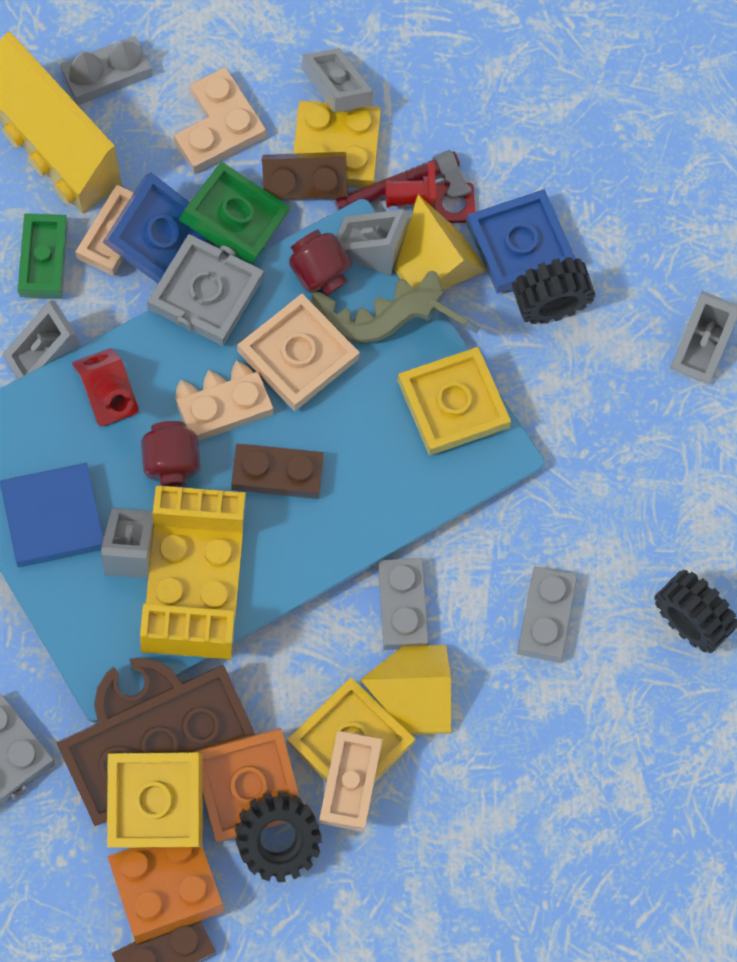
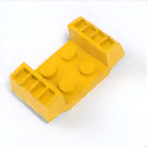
(193, 572)

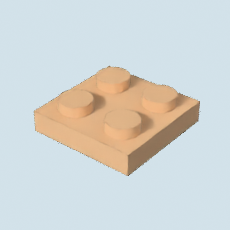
(298, 352)

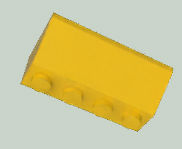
(54, 130)

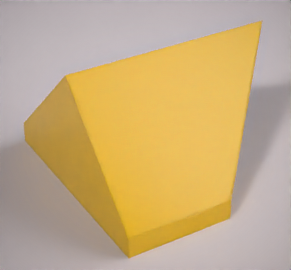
(435, 246)
(415, 688)

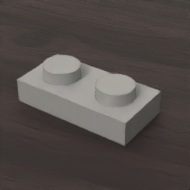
(337, 80)
(402, 603)
(547, 614)

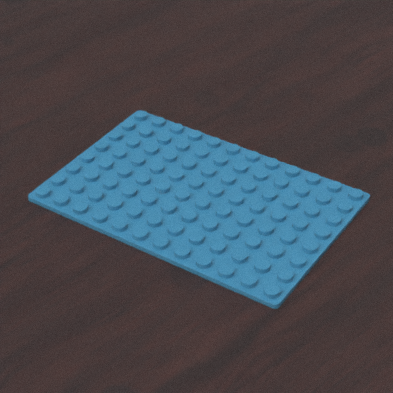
(373, 488)

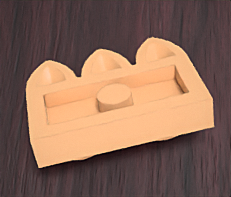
(223, 403)

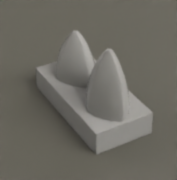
(106, 70)

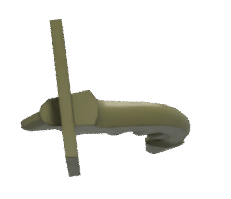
(390, 314)

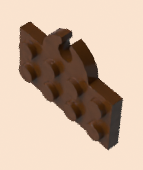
(158, 719)

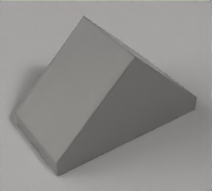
(374, 238)
(705, 337)
(41, 341)
(128, 543)

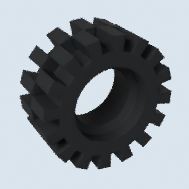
(553, 290)
(696, 611)
(278, 863)

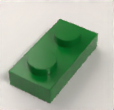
(42, 255)

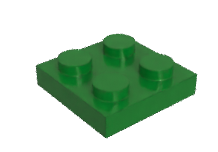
(234, 213)

